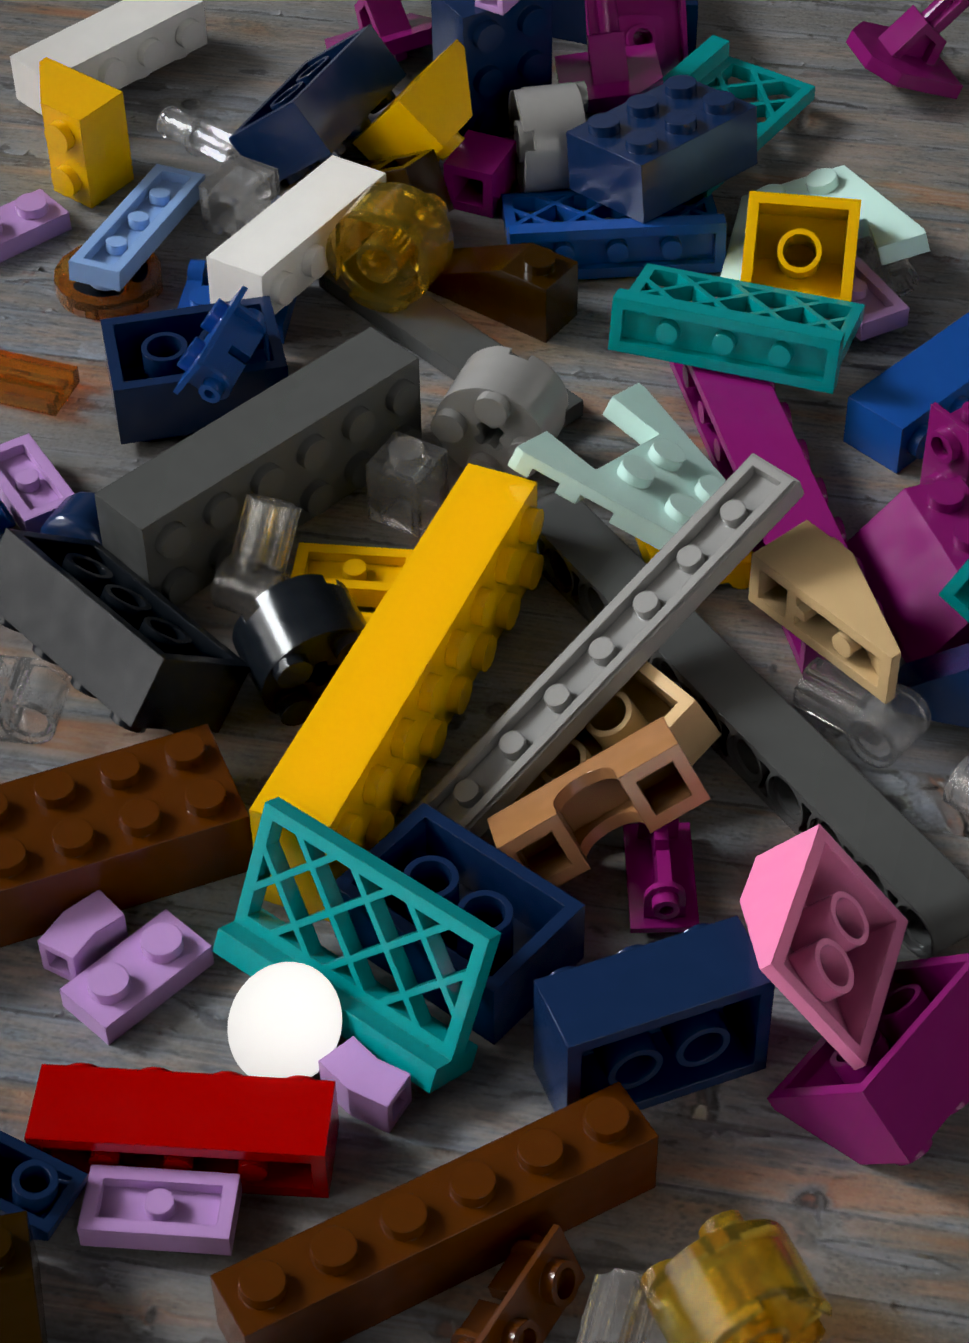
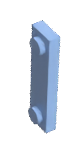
(135, 228)

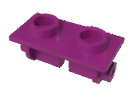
(946, 445)
(660, 878)

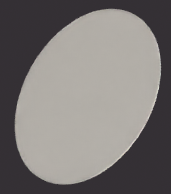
(284, 1021)

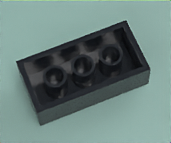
(115, 634)

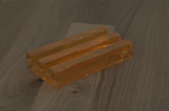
(35, 382)

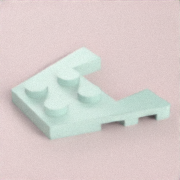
(891, 230)
(647, 488)

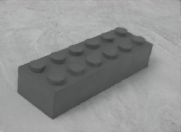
(290, 443)

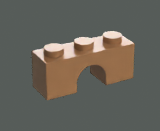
(630, 782)

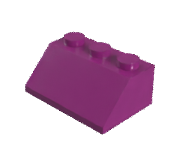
(911, 556)
(911, 1075)

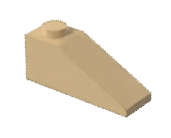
(825, 601)

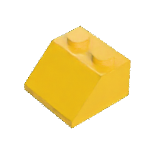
(424, 112)
(84, 134)
(801, 243)

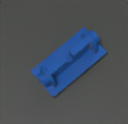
(208, 363)

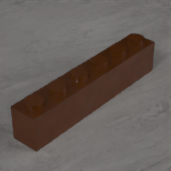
(440, 1226)

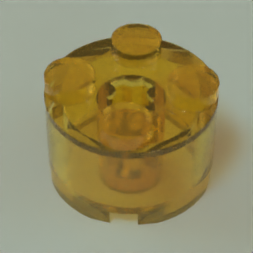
(391, 246)
(736, 1287)

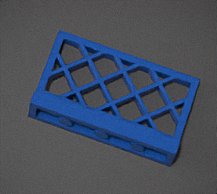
(618, 247)

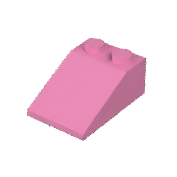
(824, 937)

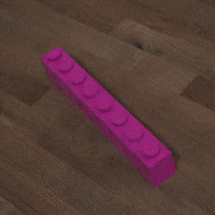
(744, 418)

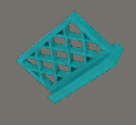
(713, 67)
(727, 339)
(386, 1022)

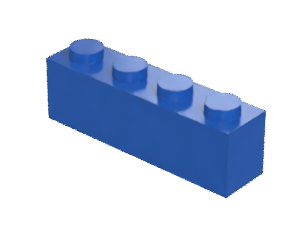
(893, 410)

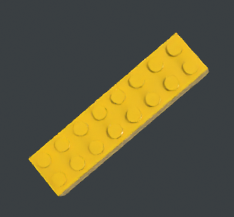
(410, 669)

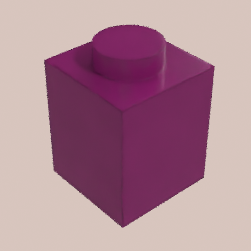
(480, 173)

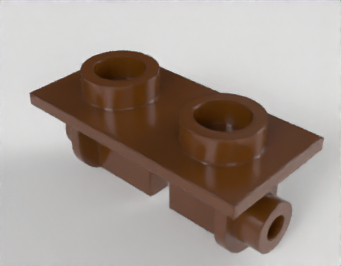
(534, 1291)

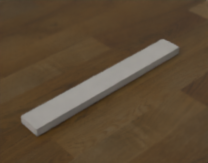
(614, 645)

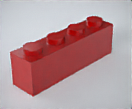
(263, 1128)

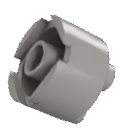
(539, 123)
(498, 406)

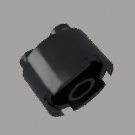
(297, 642)

